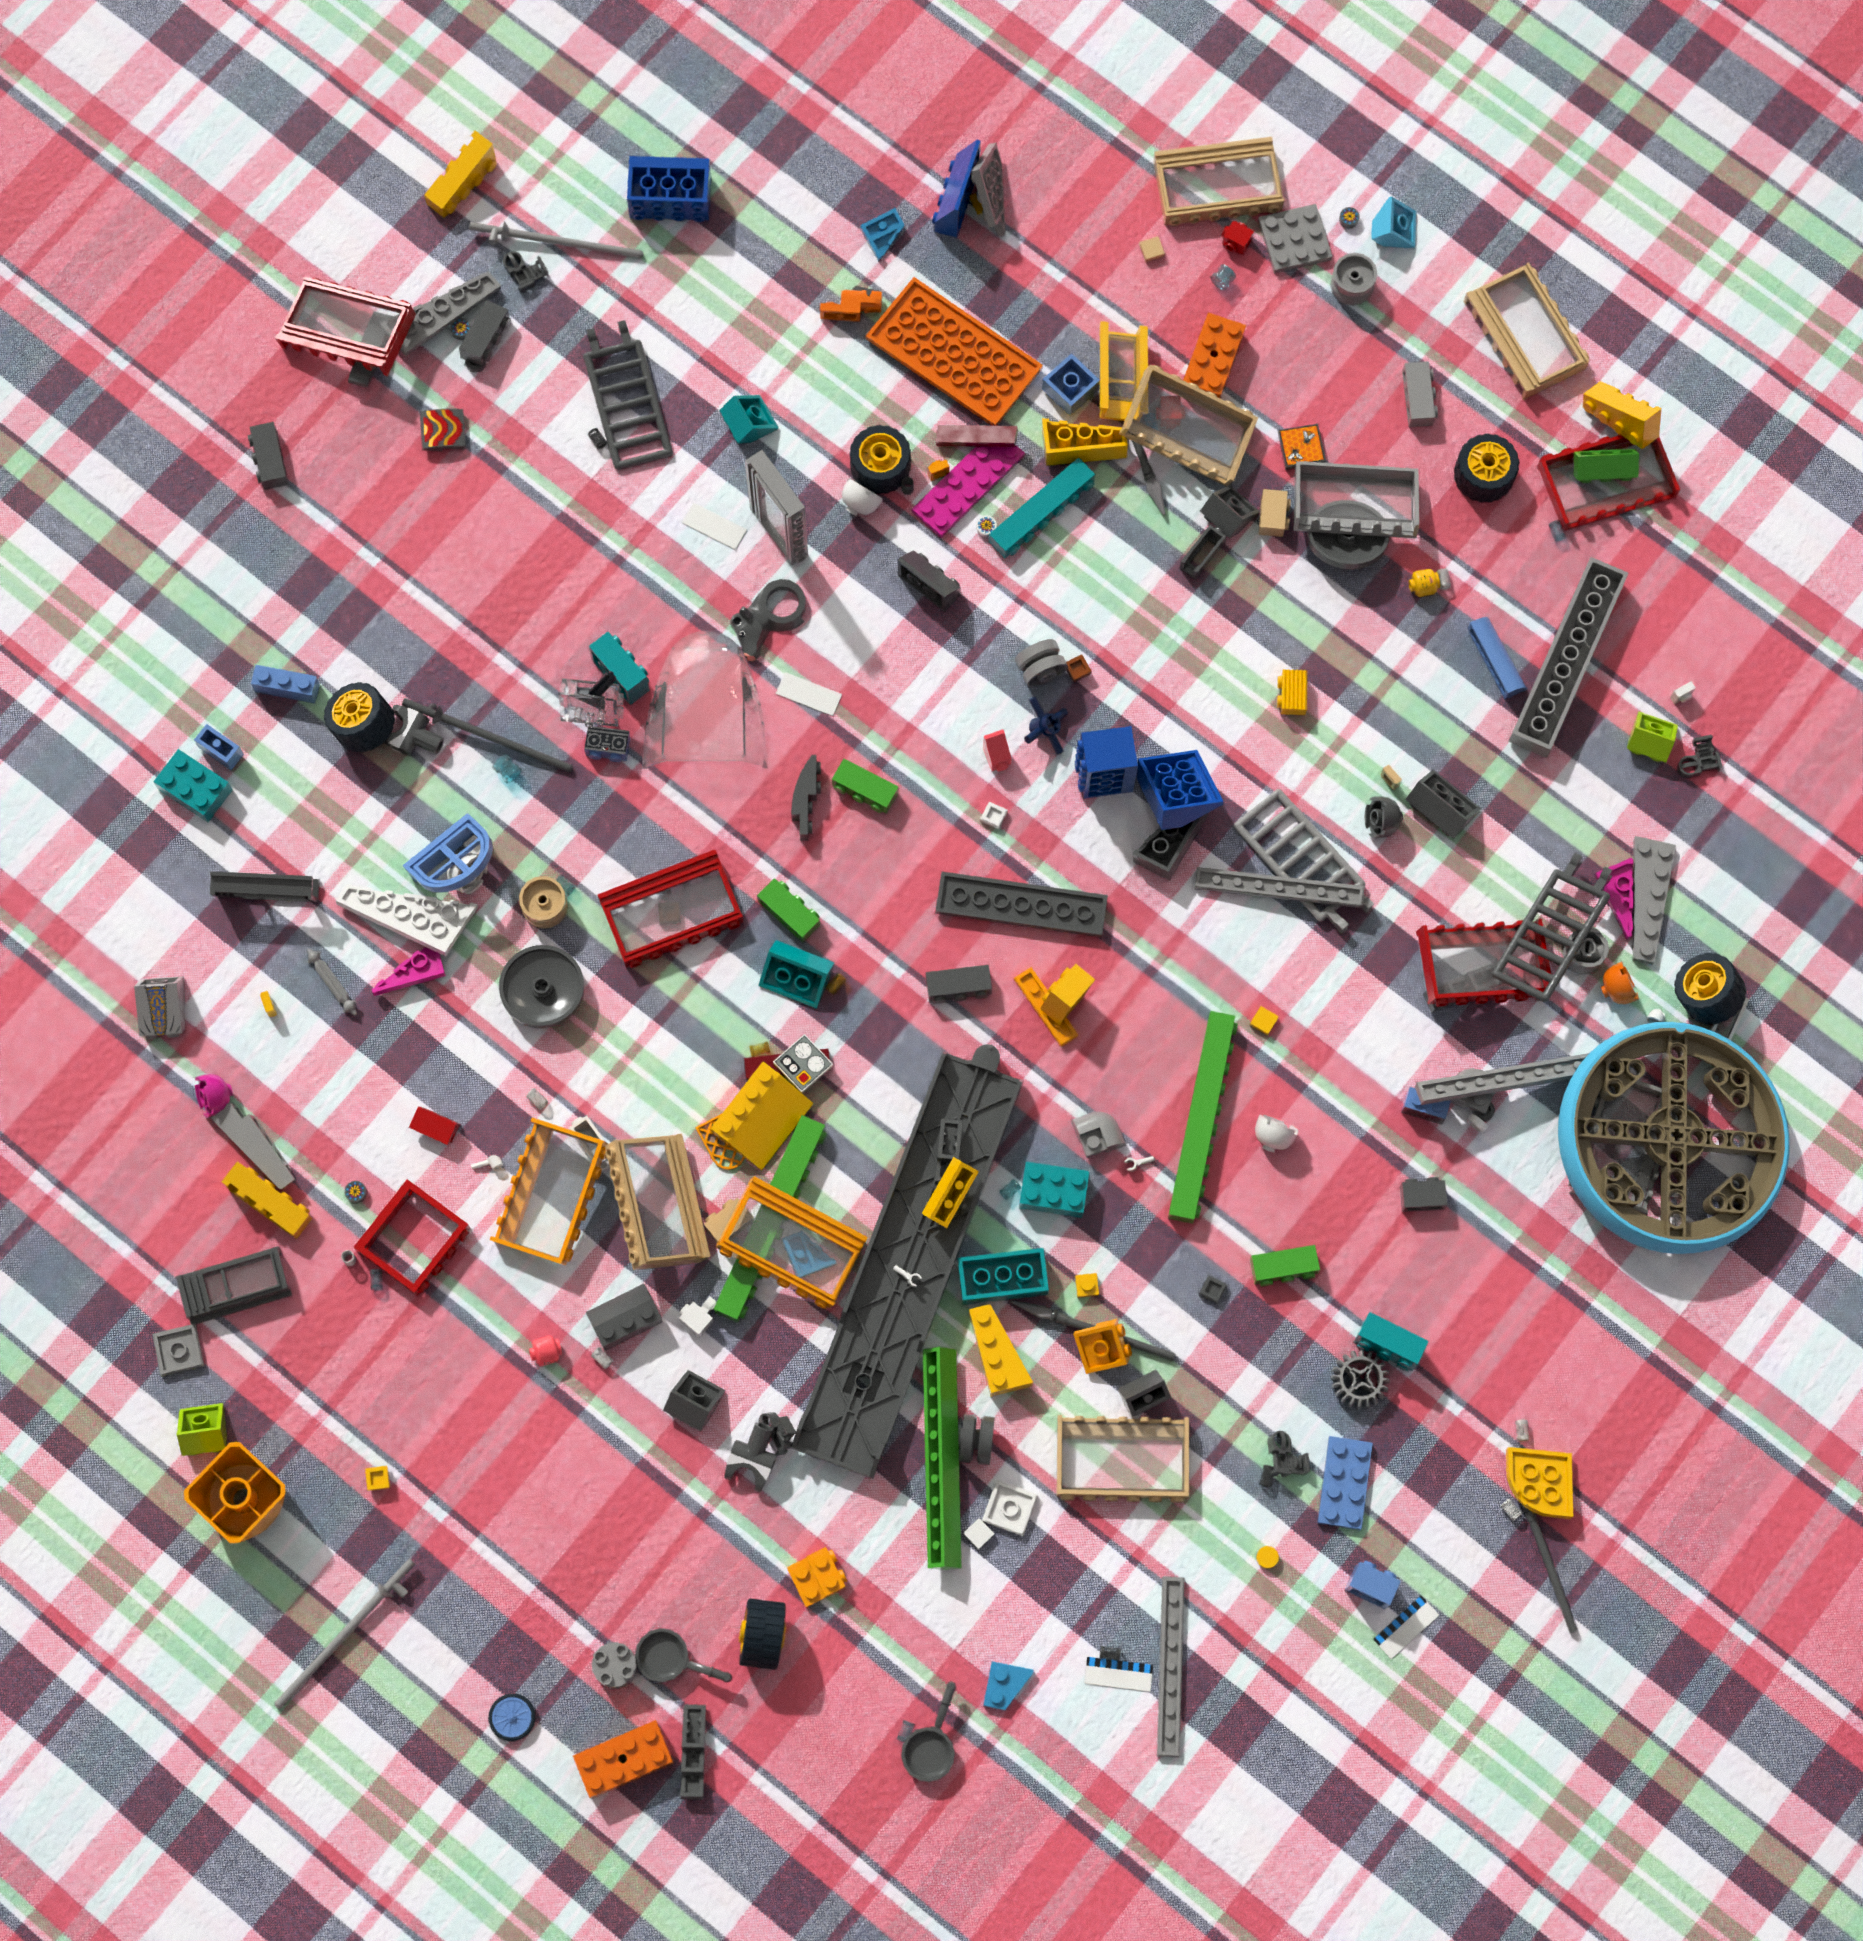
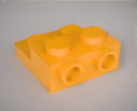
(1103, 1346)
(817, 1576)

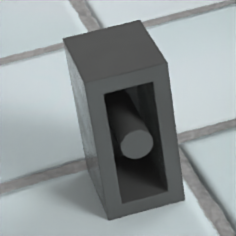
(1423, 1194)
(1144, 1393)

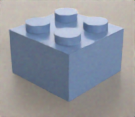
(1070, 384)
(1373, 1584)

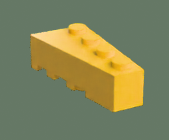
(462, 175)
(1622, 413)
(1068, 441)
(266, 1200)
(998, 1356)

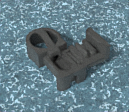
(527, 273)
(1703, 758)
(782, 1431)
(1282, 1461)

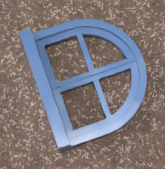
(443, 848)

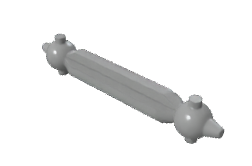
(332, 982)

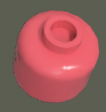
(545, 1350)

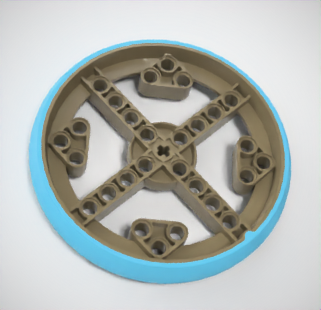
(1754, 1090)

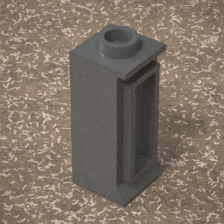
(1211, 534)

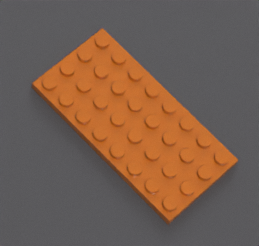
(954, 352)

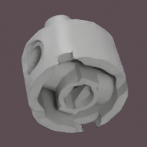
(1591, 953)
(614, 1665)

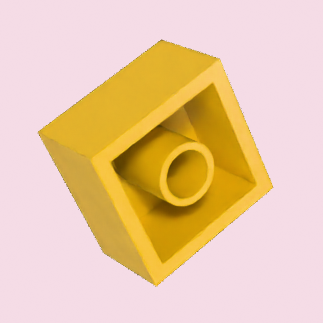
(1066, 993)

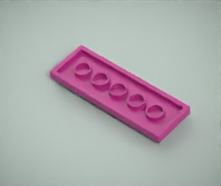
(965, 486)

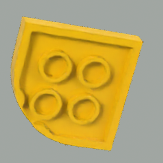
(1541, 1481)

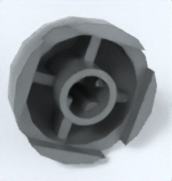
(1382, 817)

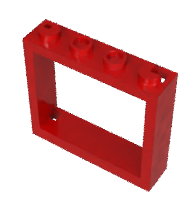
(385, 1217)

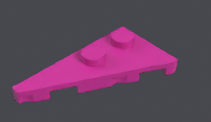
(420, 968)

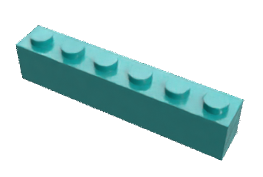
(1042, 508)

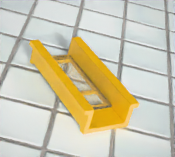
(1121, 369)

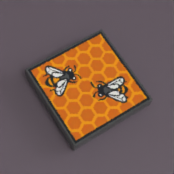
(1301, 444)

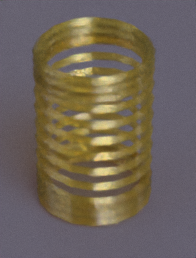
(833, 989)
(766, 1046)

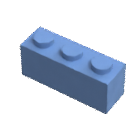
(285, 684)

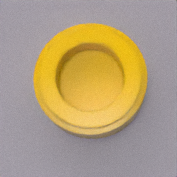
(1267, 1557)

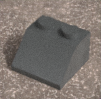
(1229, 511)
(693, 1400)

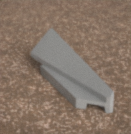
(255, 1143)

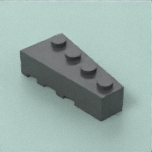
(1166, 848)

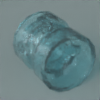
(506, 768)

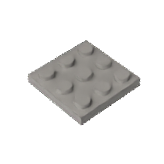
(1295, 238)

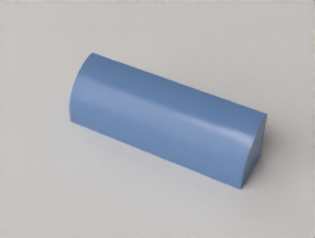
(1496, 657)

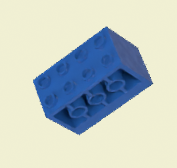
(669, 188)
(1106, 762)

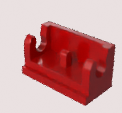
(434, 1125)

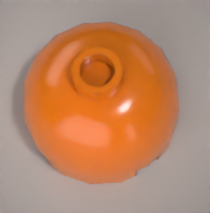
(1619, 985)

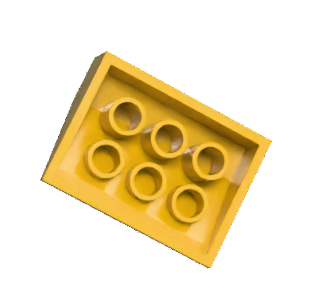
(761, 1116)

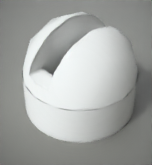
(1656, 1016)

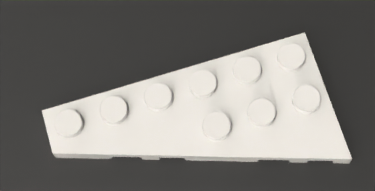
(416, 917)

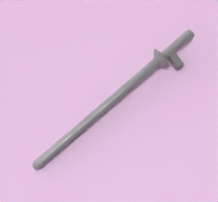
(506, 232)
(383, 1591)

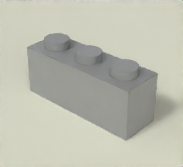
(1419, 394)

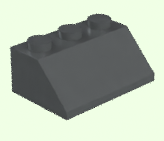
(928, 579)
(1442, 804)
(624, 1317)

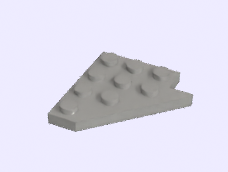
(989, 183)

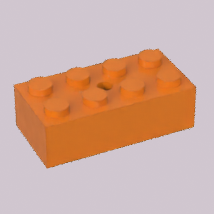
(1215, 354)
(645, 1754)

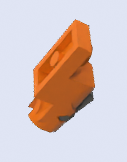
(852, 304)

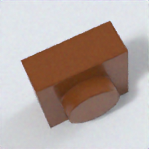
(1078, 668)

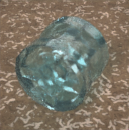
(1223, 277)

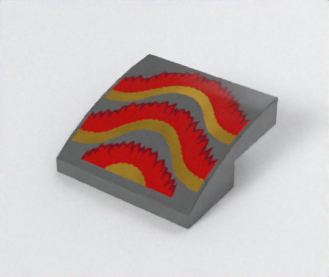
(442, 429)

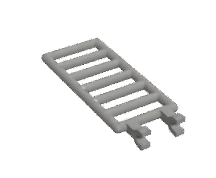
(1330, 911)

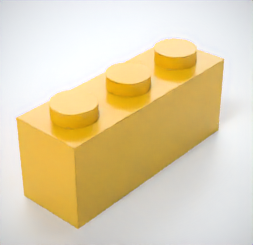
(950, 1192)

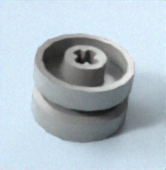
(1353, 278)
(1041, 663)

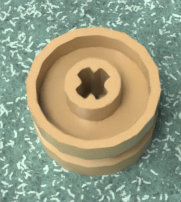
(543, 914)

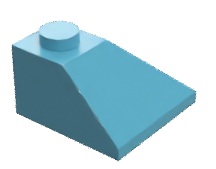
(1394, 225)

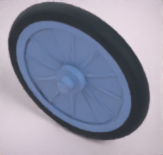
(512, 1717)

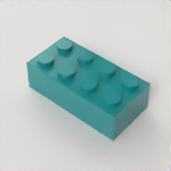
(1003, 1276)

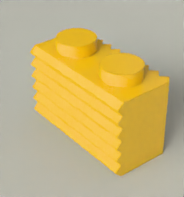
(1293, 692)

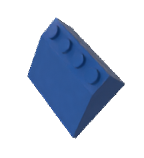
(957, 191)
(1177, 788)

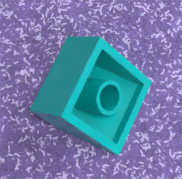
(748, 418)

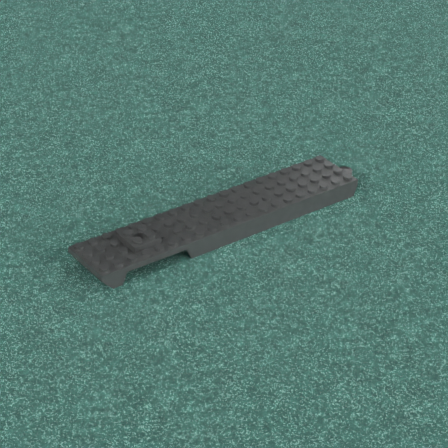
(884, 1316)

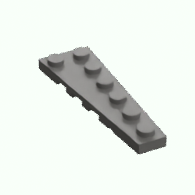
(446, 309)
(1651, 881)

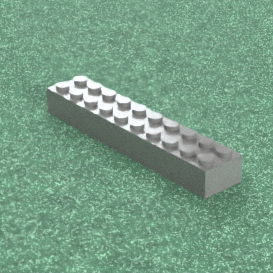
(1568, 657)

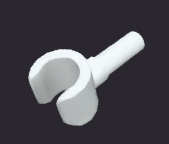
(494, 1161)
(1138, 1162)
(908, 1276)

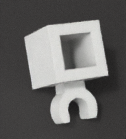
(698, 1318)

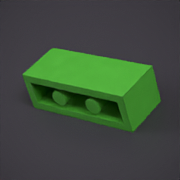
(1606, 465)
(865, 786)
(789, 909)
(1284, 1265)

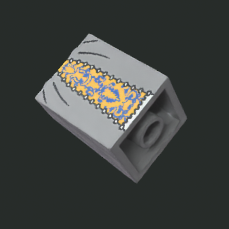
(160, 1007)

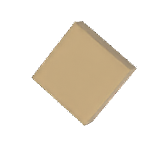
(1151, 249)
(1391, 777)

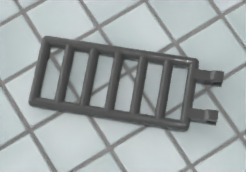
(605, 410)
(1574, 946)

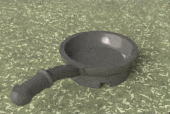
(664, 1655)
(929, 1751)

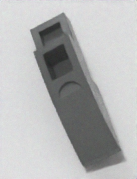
(804, 793)

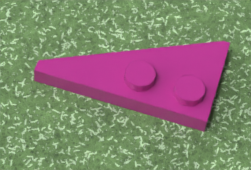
(1621, 894)

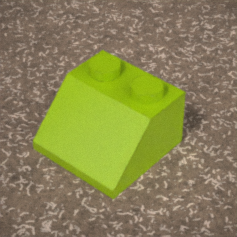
(1652, 737)
(201, 1429)

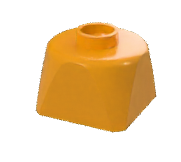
(217, 1484)

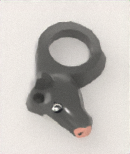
(757, 621)

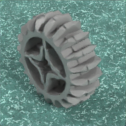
(1367, 1386)

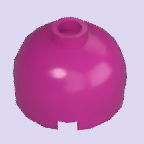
(212, 1093)

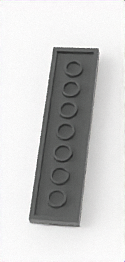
(1021, 904)

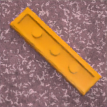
(1034, 991)

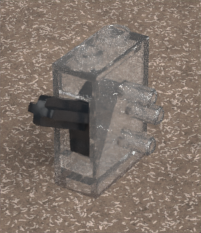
(591, 701)

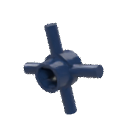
(1045, 725)

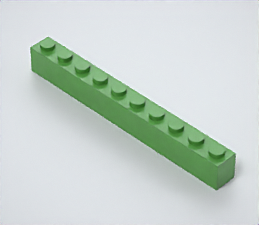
(1201, 1117)
(788, 1178)
(942, 1458)

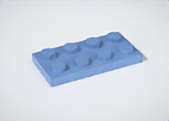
(1344, 1483)

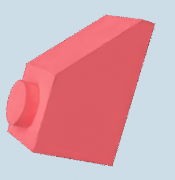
(997, 750)

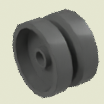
(976, 1439)

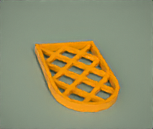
(712, 1121)

